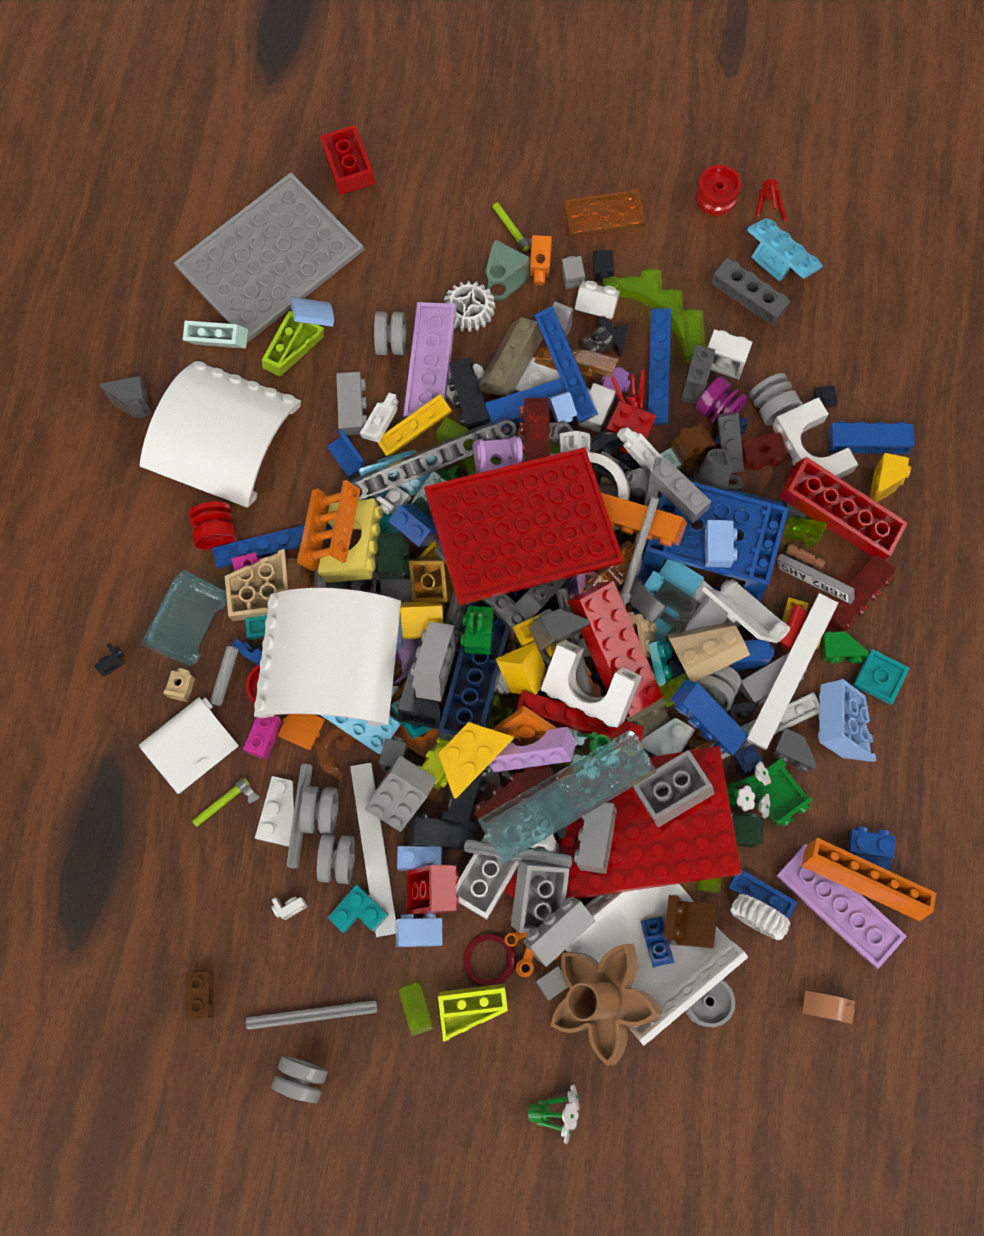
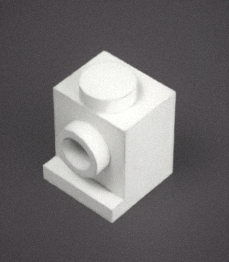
(574, 440)

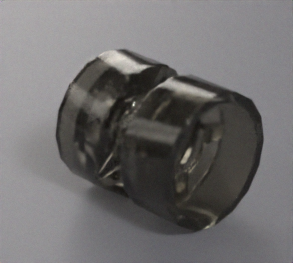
(598, 342)

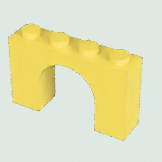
(361, 557)

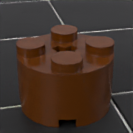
(692, 444)

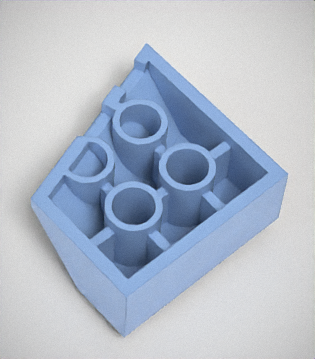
(844, 721)

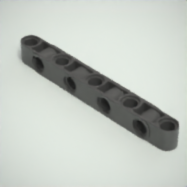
(416, 466)

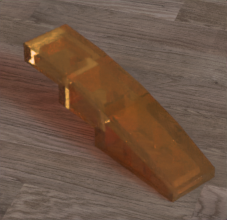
(587, 361)

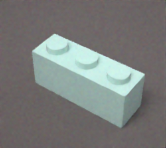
(215, 334)

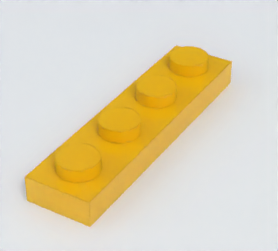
(414, 425)

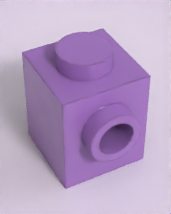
(622, 379)

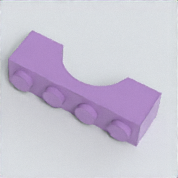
(553, 748)

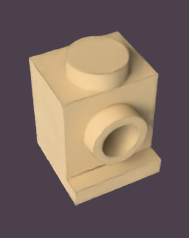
(182, 691)

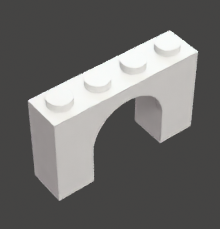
(802, 418)
(562, 684)

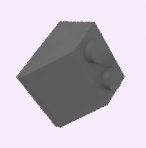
(129, 396)
(555, 627)

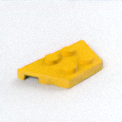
(470, 754)

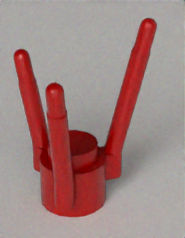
(770, 192)
(633, 400)

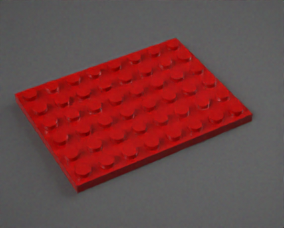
(522, 525)
(683, 850)

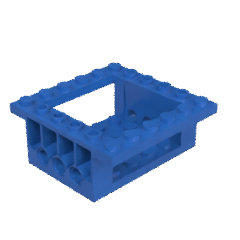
(755, 517)

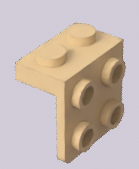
(646, 630)

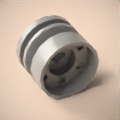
(774, 397)

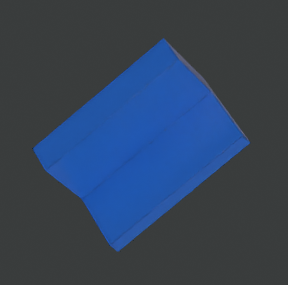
(346, 455)

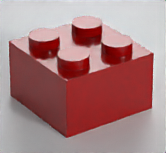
(633, 418)

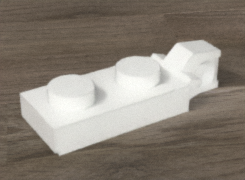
(380, 419)
(638, 448)

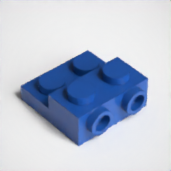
(873, 847)

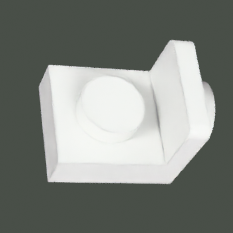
(392, 500)
(292, 907)

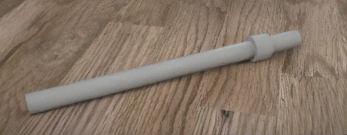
(625, 592)

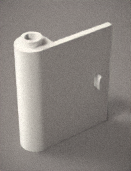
(748, 612)
(185, 741)

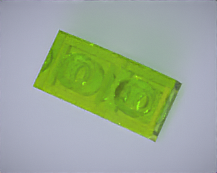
(415, 1009)

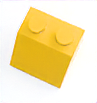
(889, 475)

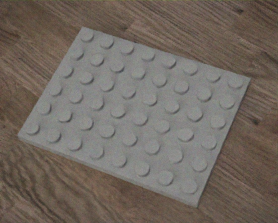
(267, 254)

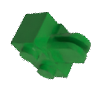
(478, 631)

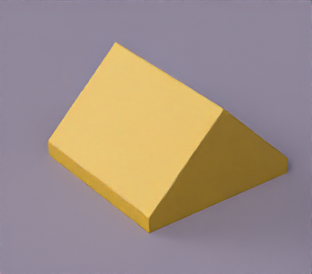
(416, 617)
(523, 669)

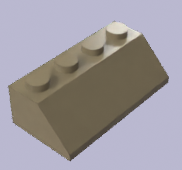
(511, 358)

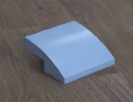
(312, 311)

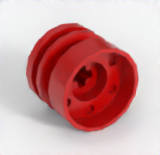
(211, 525)

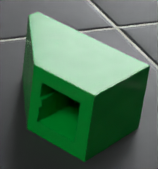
(841, 647)

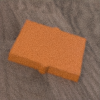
(301, 729)

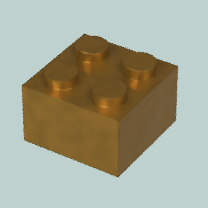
(430, 580)

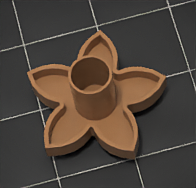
(604, 1000)

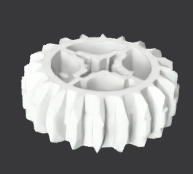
(477, 313)
(760, 916)

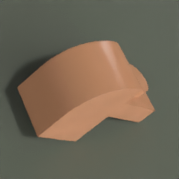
(828, 1007)

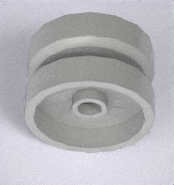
(390, 333)
(722, 686)
(319, 810)
(335, 859)
(716, 1013)
(298, 1084)

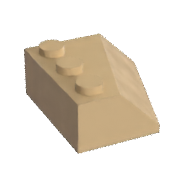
(251, 586)
(708, 649)

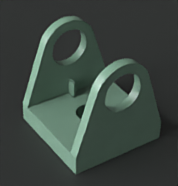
(506, 268)

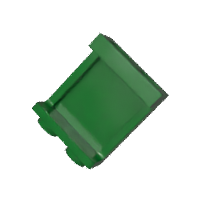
(784, 794)

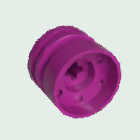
(719, 401)

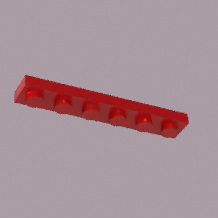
(573, 718)

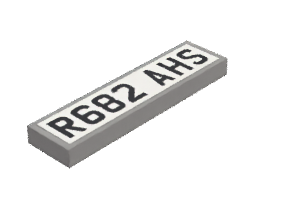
(815, 578)

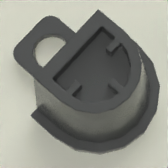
(717, 471)

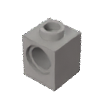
(573, 271)
(638, 482)
(552, 983)

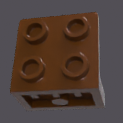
(690, 923)

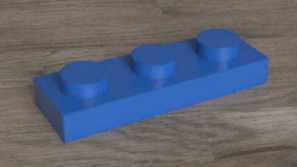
(753, 887)

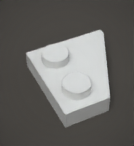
(668, 739)

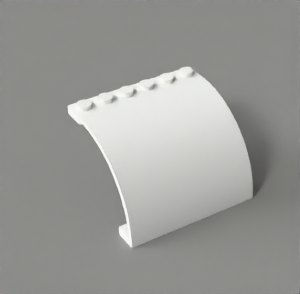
(214, 431)
(328, 654)
(671, 985)

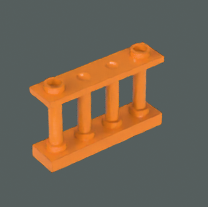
(316, 523)

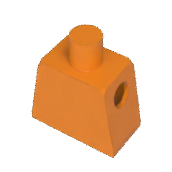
(540, 258)

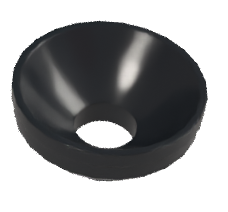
(606, 442)

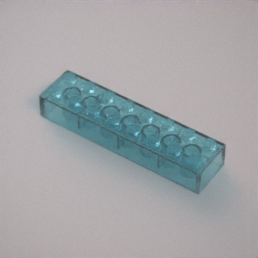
(567, 796)

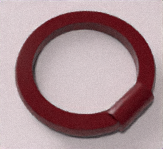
(510, 960)

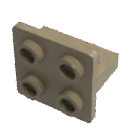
(650, 717)

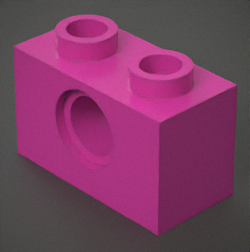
(263, 736)

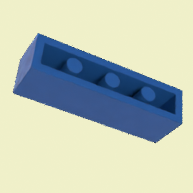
(509, 406)
(871, 438)
(709, 717)

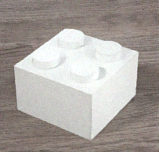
(729, 353)

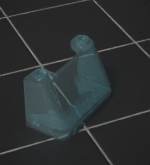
(184, 618)

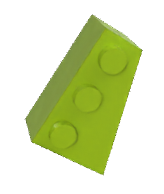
(290, 344)

